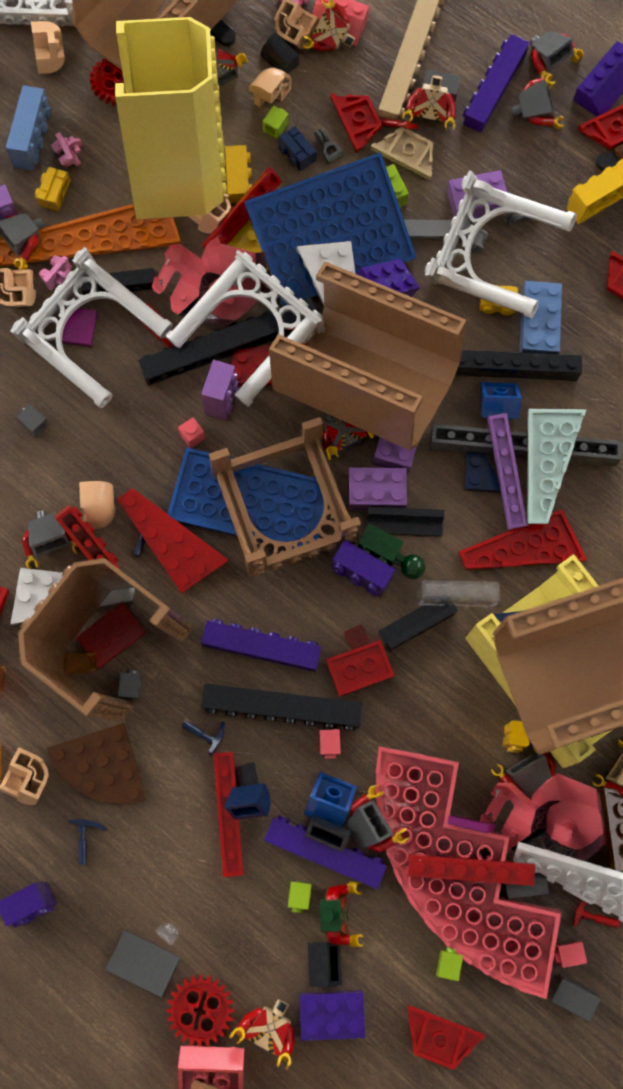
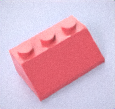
(356, 11)
(211, 1065)

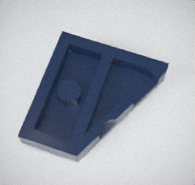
(479, 474)

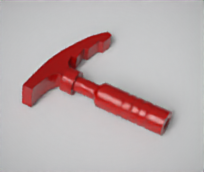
(396, 123)
(597, 918)

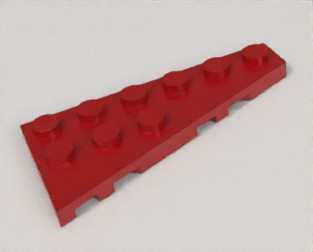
(526, 546)
(178, 549)

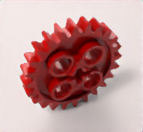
(104, 79)
(218, 1015)

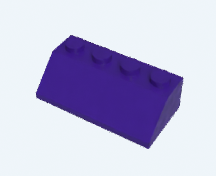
(603, 83)

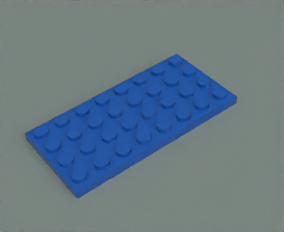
(277, 501)

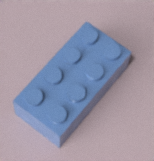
(28, 128)
(542, 331)

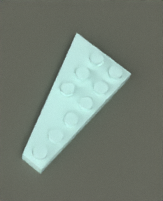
(549, 451)

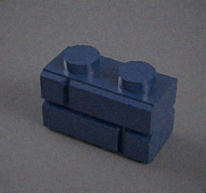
(297, 148)

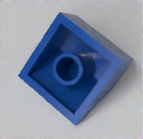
(500, 399)
(330, 799)

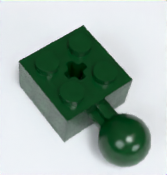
(387, 549)

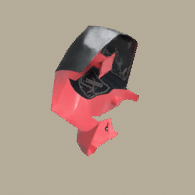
(200, 275)
(559, 812)

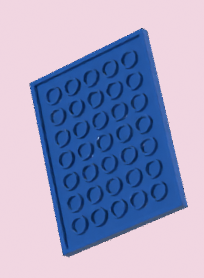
(332, 207)

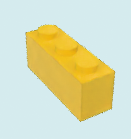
(237, 172)

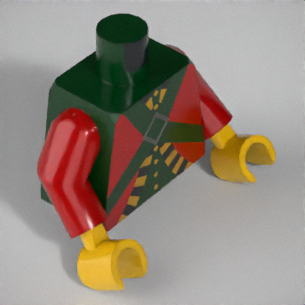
(335, 915)

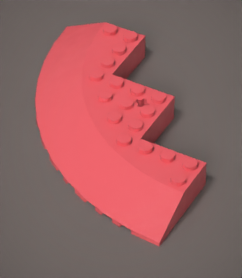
(493, 933)

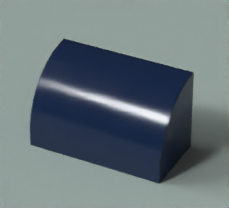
(248, 801)

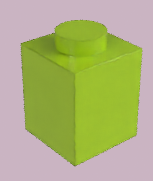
(275, 122)
(299, 896)
(449, 964)

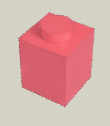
(191, 433)
(329, 743)
(570, 954)

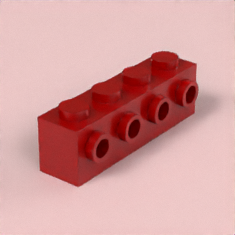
(82, 535)

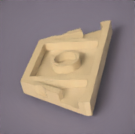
(408, 151)

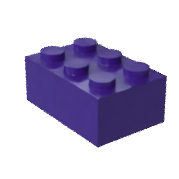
(392, 275)
(362, 569)
(27, 904)
(332, 1015)

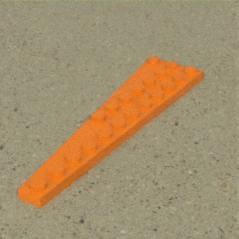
(99, 233)

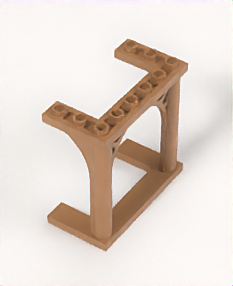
(255, 557)

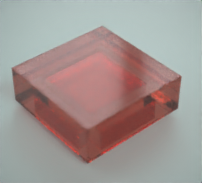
(356, 637)

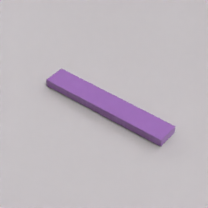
(507, 471)

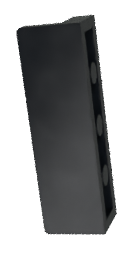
(133, 280)
(407, 520)
(415, 624)

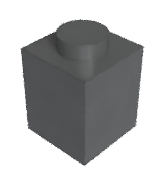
(32, 420)
(130, 685)

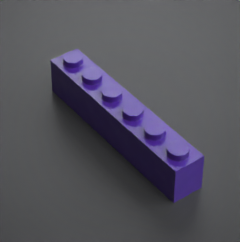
(496, 83)
(260, 645)
(348, 862)

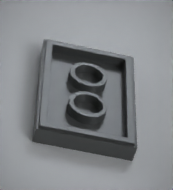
(143, 963)

